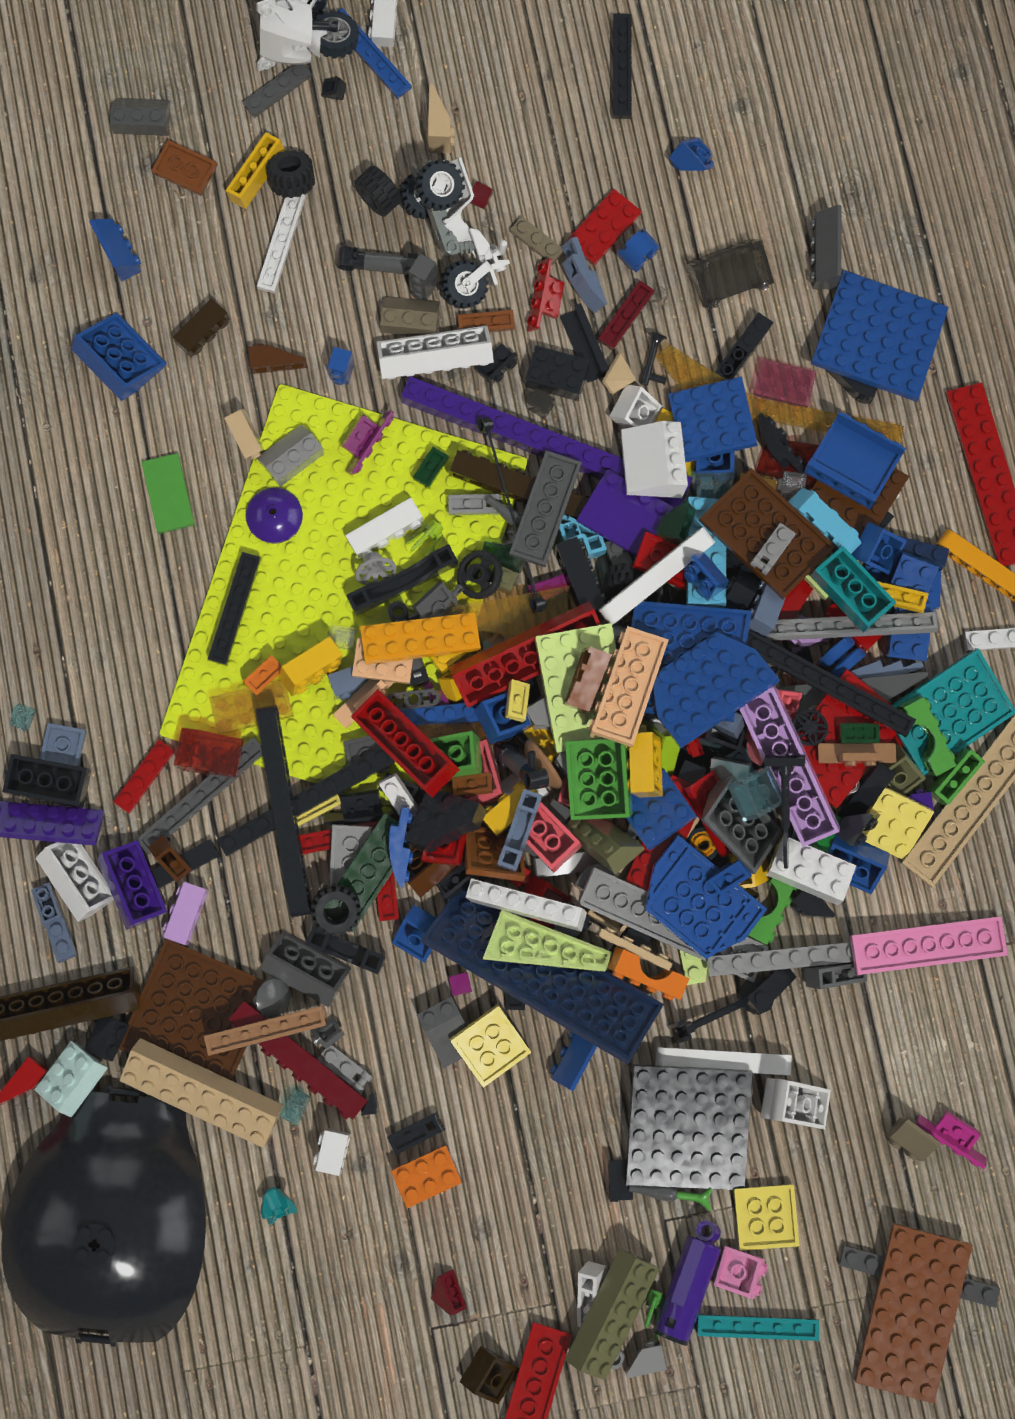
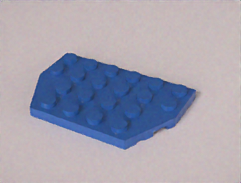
(709, 686)
(692, 908)

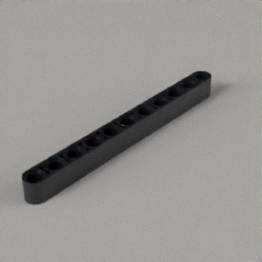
(284, 811)

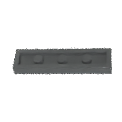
(276, 89)

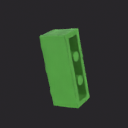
(954, 779)

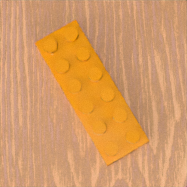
(420, 638)

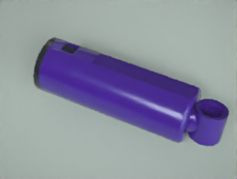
(689, 1285)

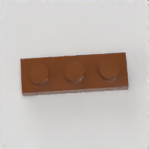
(494, 320)

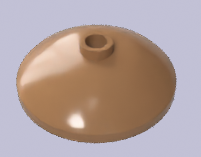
(543, 762)

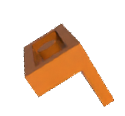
(263, 675)

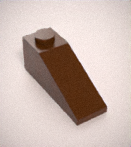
(271, 359)

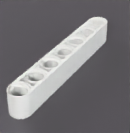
(656, 576)
(756, 1062)

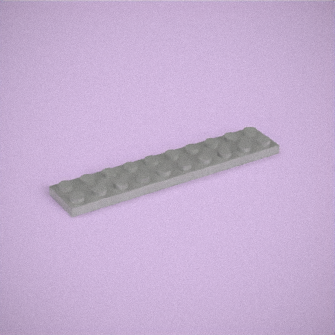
(626, 905)

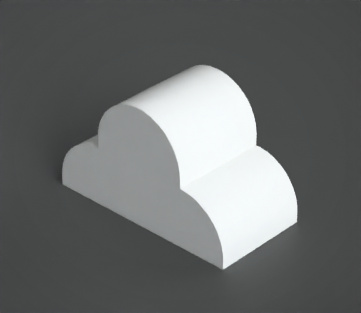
(795, 1103)

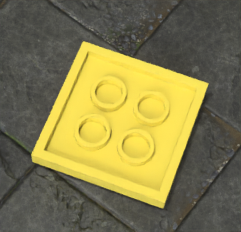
(899, 823)
(490, 1045)
(766, 1217)

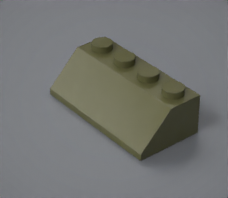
(605, 842)

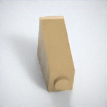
(244, 434)

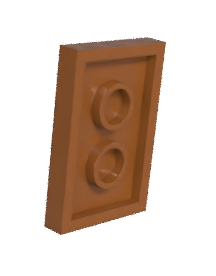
(184, 167)

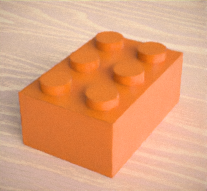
(426, 1176)

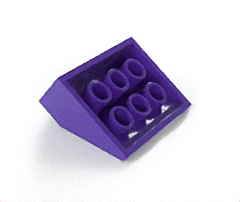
(622, 516)

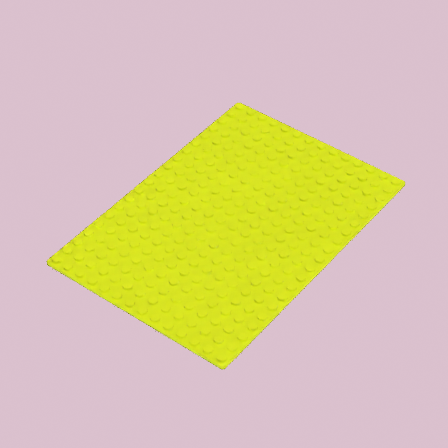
(307, 578)

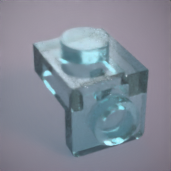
(295, 1107)

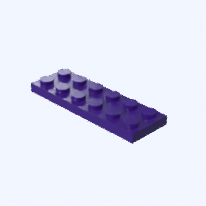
(50, 823)

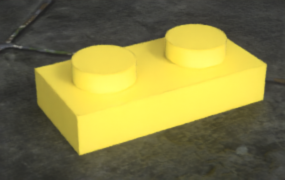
(517, 700)

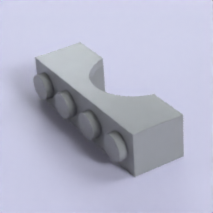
(539, 719)

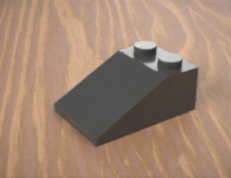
(441, 1024)

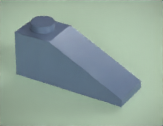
(344, 684)

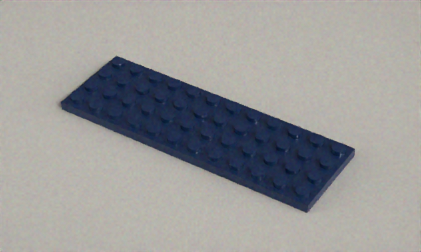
(581, 1000)

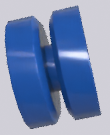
(839, 655)

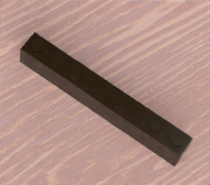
(518, 485)

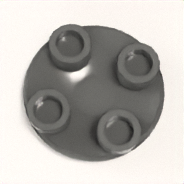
(272, 998)

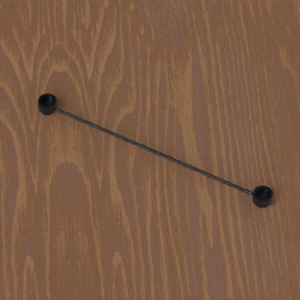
(484, 425)

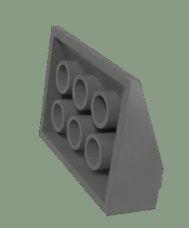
(746, 840)

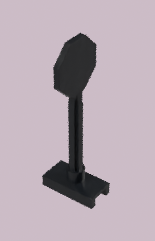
(785, 763)
(684, 1029)

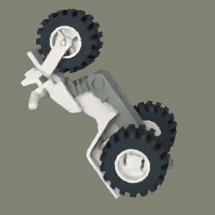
(441, 193)

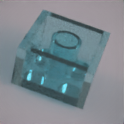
(756, 793)

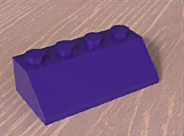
(131, 884)

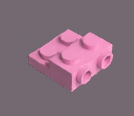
(741, 1272)

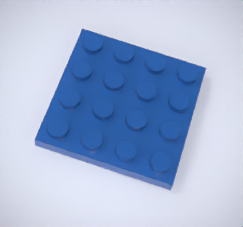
(713, 419)

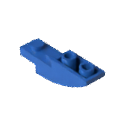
(400, 854)

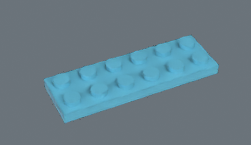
(716, 553)

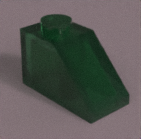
(676, 523)
(502, 552)

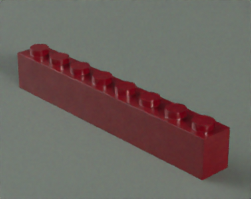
(304, 1066)

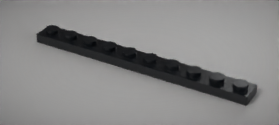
(831, 685)
(308, 799)

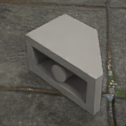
(647, 1360)

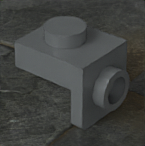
(327, 1034)

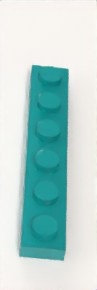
(758, 1327)

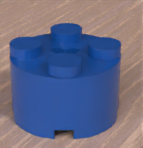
(638, 249)

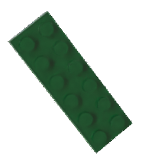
(367, 870)

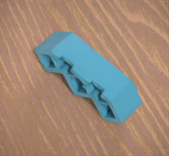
(825, 520)
(592, 541)

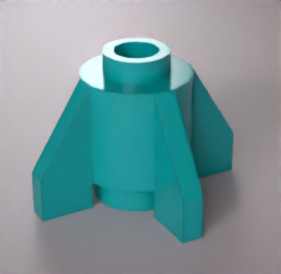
(276, 1205)

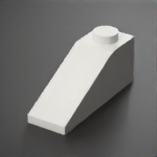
(589, 1282)

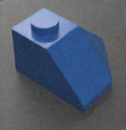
(692, 156)

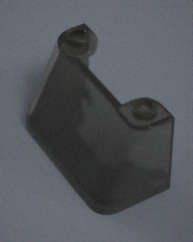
(730, 272)

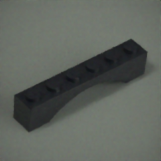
(389, 588)

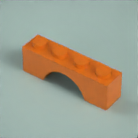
(628, 964)

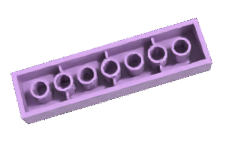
(776, 735)

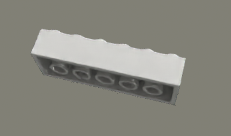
(435, 352)

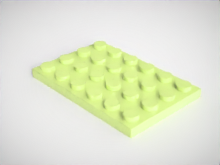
(558, 660)

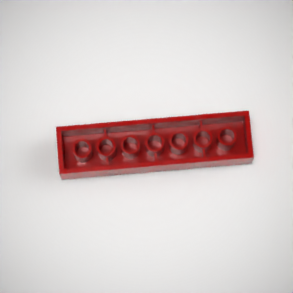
(514, 658)

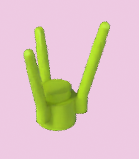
(430, 530)

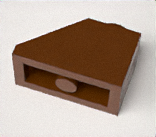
(169, 858)

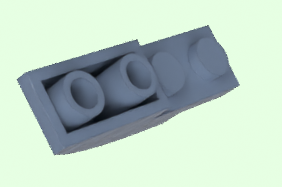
(582, 279)
(54, 922)

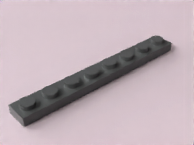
(198, 798)
(872, 1264)

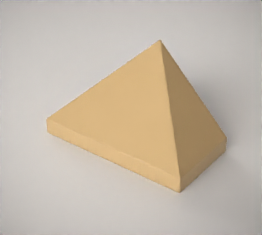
(618, 375)

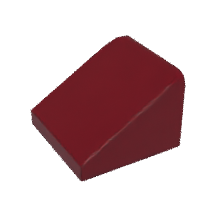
(481, 195)

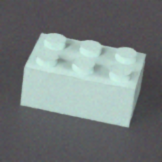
(71, 1079)

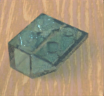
(712, 484)

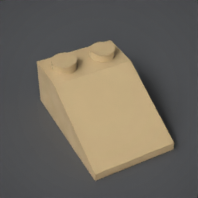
(440, 131)

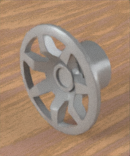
(374, 566)

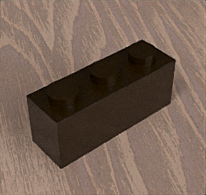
(201, 328)

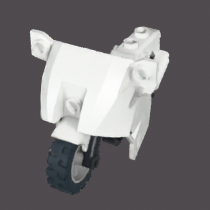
(297, 28)

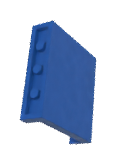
(854, 460)

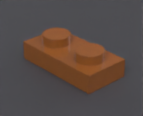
(472, 784)

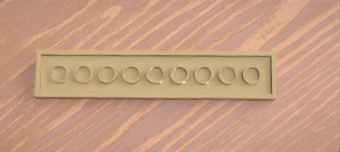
(966, 812)

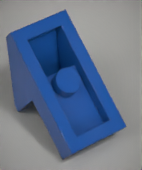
(729, 876)

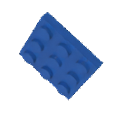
(662, 816)

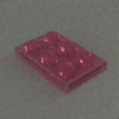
(784, 383)

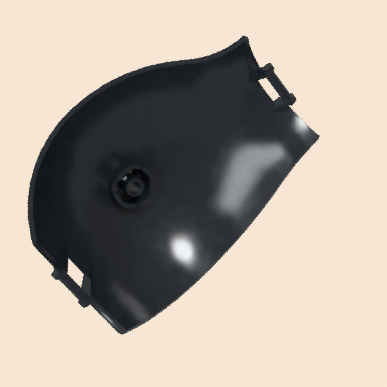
(133, 1186)

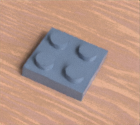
(63, 744)

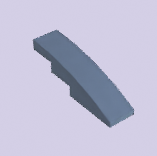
(877, 670)

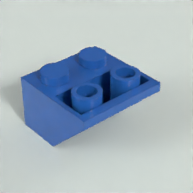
(705, 576)

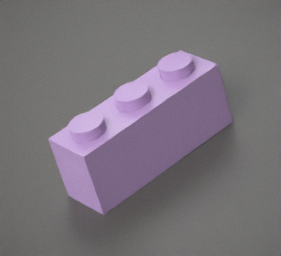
(185, 913)

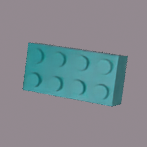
(853, 589)

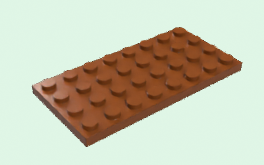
(913, 1313)

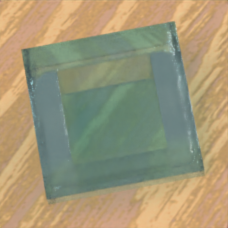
(22, 717)

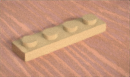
(627, 944)

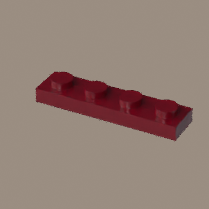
(626, 315)

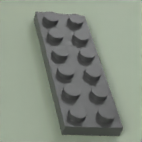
(545, 509)

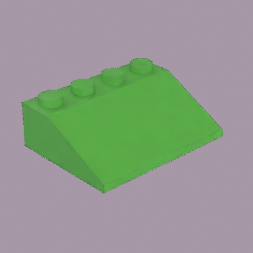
(598, 779)

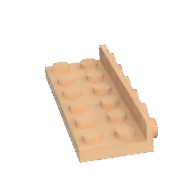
(628, 686)

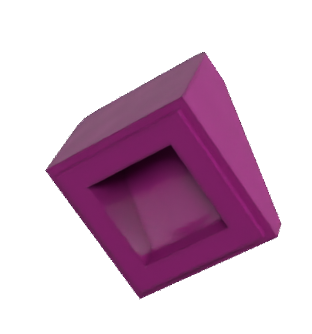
(460, 984)

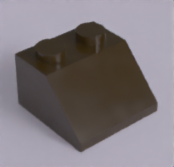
(489, 1375)

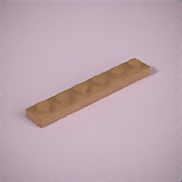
(264, 1030)

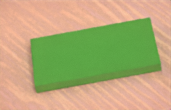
(168, 493)

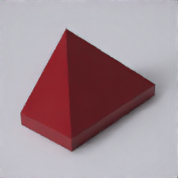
(448, 1293)

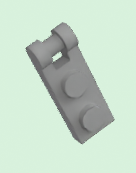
(471, 504)
(773, 548)
(344, 1067)

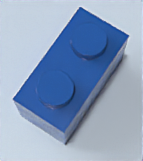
(340, 366)

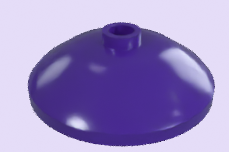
(275, 527)

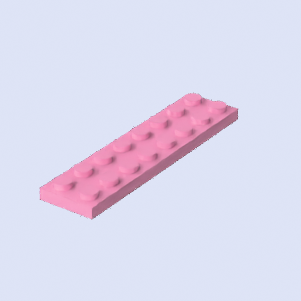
(928, 945)

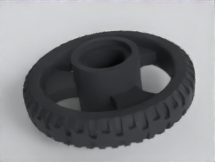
(484, 580)

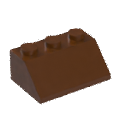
(426, 875)

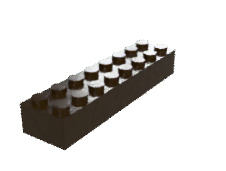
(69, 1003)

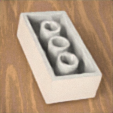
(812, 871)

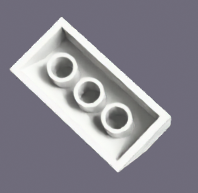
(75, 878)

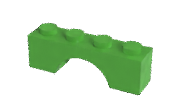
(937, 756)
(765, 926)

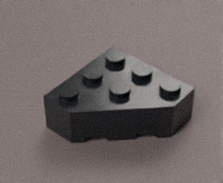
(443, 821)

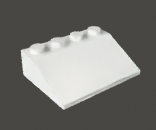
(654, 460)

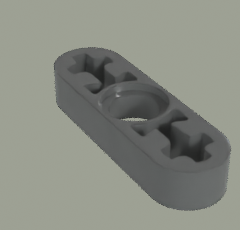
(426, 692)

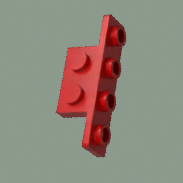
(546, 296)

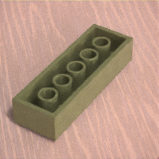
(612, 1314)

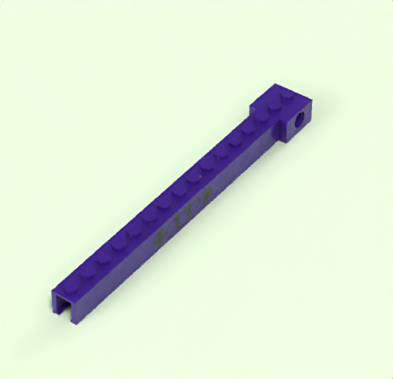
(514, 430)

